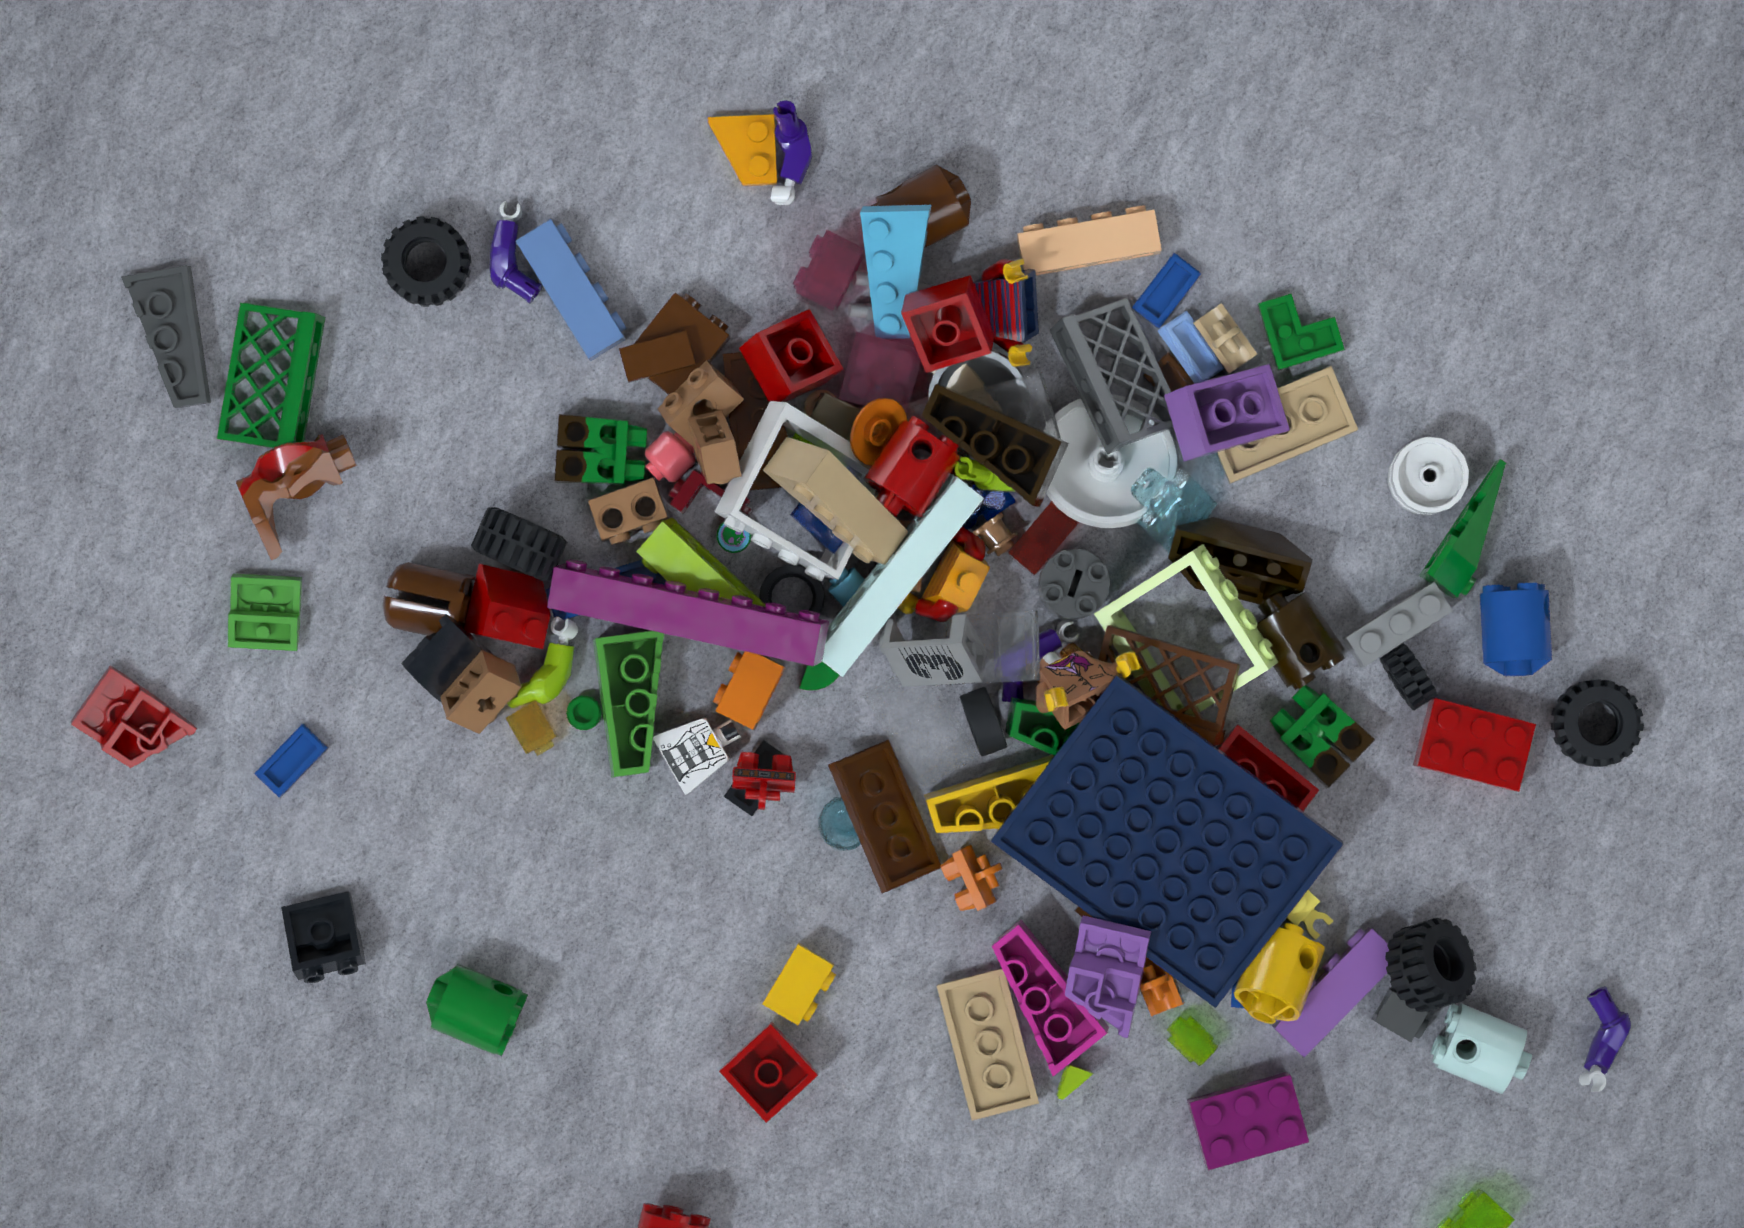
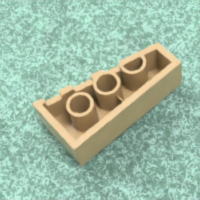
(836, 499)

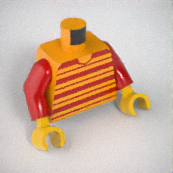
(954, 580)

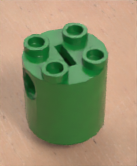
(475, 1008)

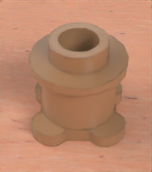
(995, 535)

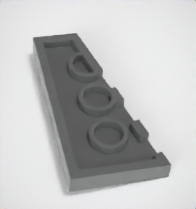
(172, 328)

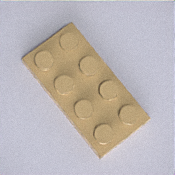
(1314, 416)
(987, 1044)

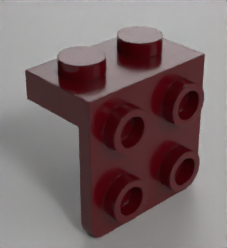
(686, 491)

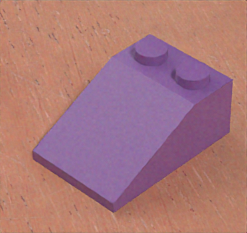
(1226, 412)

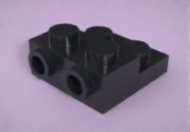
(323, 937)

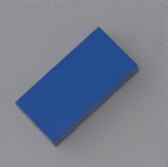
(1166, 290)
(291, 760)

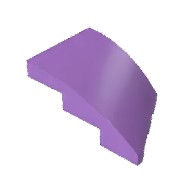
(1108, 970)

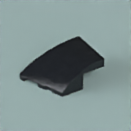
(442, 657)

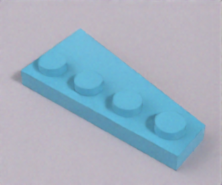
(894, 255)

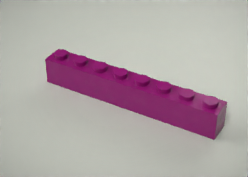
(688, 613)

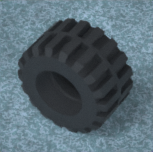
(413, 234)
(519, 543)
(1626, 716)
(1431, 965)

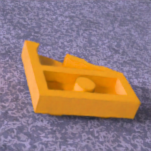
(748, 146)

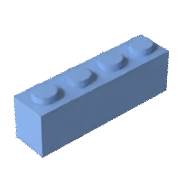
(571, 290)

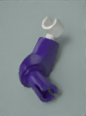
(1607, 1039)

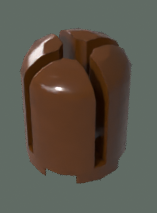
(430, 583)

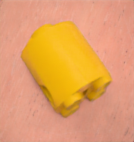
(1280, 976)

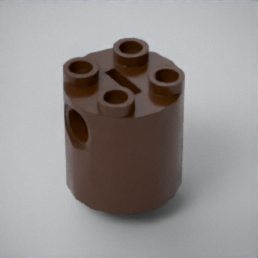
(942, 191)

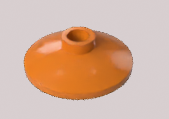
(874, 428)

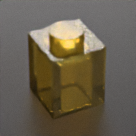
(532, 729)

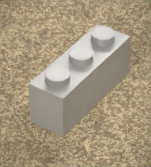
(1397, 624)

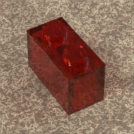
(1042, 539)

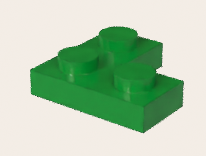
(1295, 343)

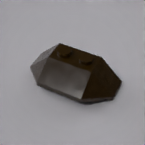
(1250, 557)

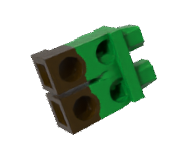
(608, 453)
(1309, 733)

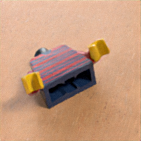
(1011, 306)

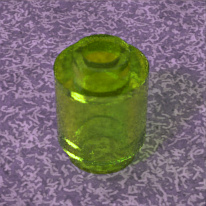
(1191, 1039)

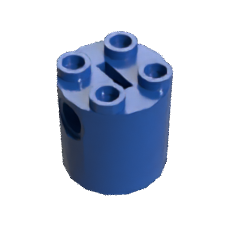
(1516, 628)

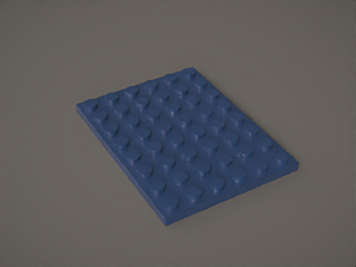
(1168, 839)

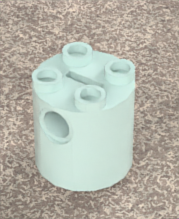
(1491, 1055)

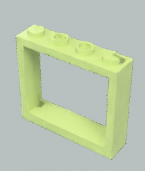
(1225, 598)

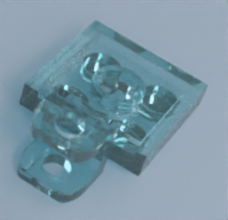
(1165, 500)

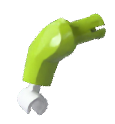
(555, 672)

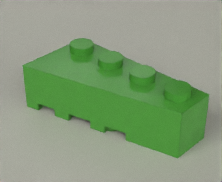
(628, 693)

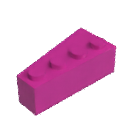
(1039, 983)

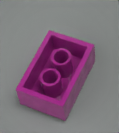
(1248, 1121)

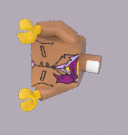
(1075, 682)

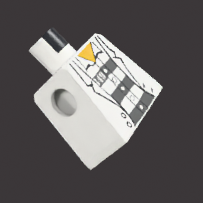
(696, 750)

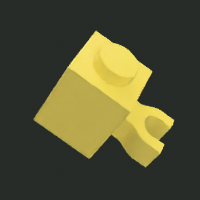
(1305, 912)

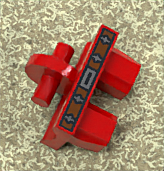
(764, 783)

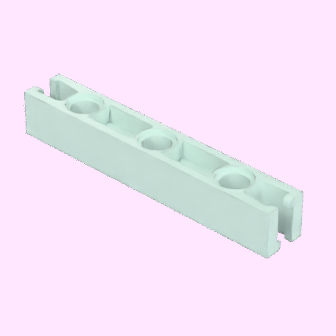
(892, 582)

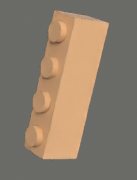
(1089, 242)

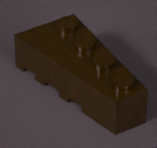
(1004, 445)

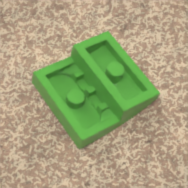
(264, 612)

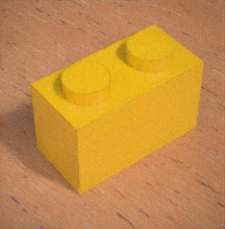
(799, 984)

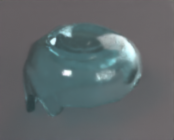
(836, 826)

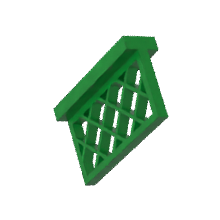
(300, 376)

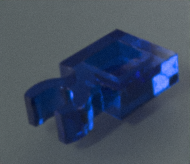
(991, 505)

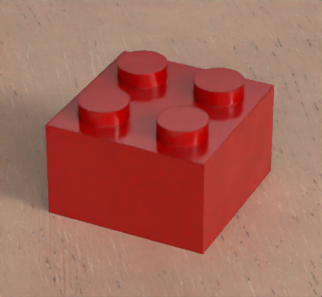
(948, 324)
(791, 357)
(768, 1072)

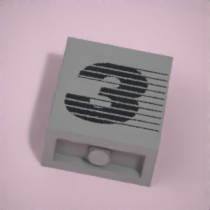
(935, 660)

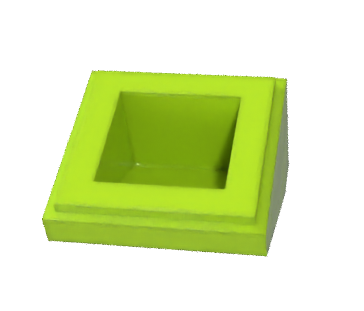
(1071, 1079)

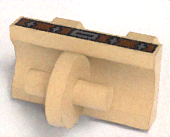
(1224, 338)

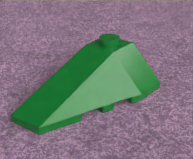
(1462, 546)

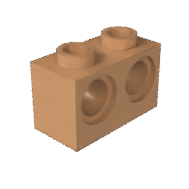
(714, 447)
(626, 501)

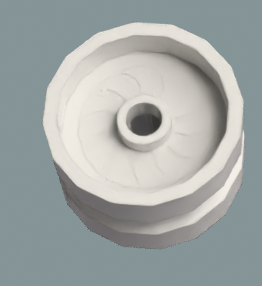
(1407, 479)

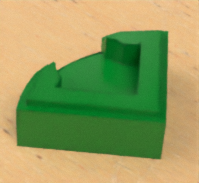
(818, 677)

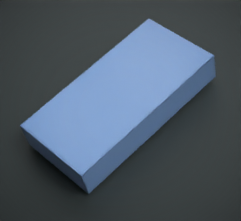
(1190, 348)

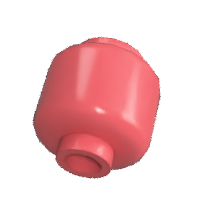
(669, 457)

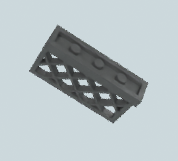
(1090, 378)

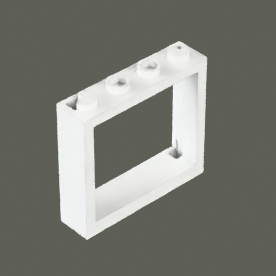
(774, 417)

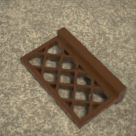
(1206, 728)

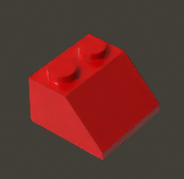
(508, 607)

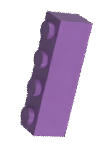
(1337, 990)

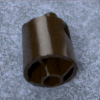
(1291, 626)

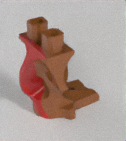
(291, 473)

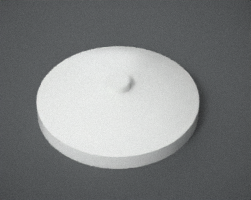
(1098, 485)

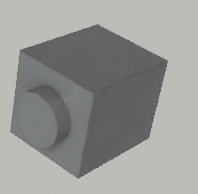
(1400, 1018)

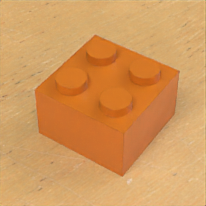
(748, 689)

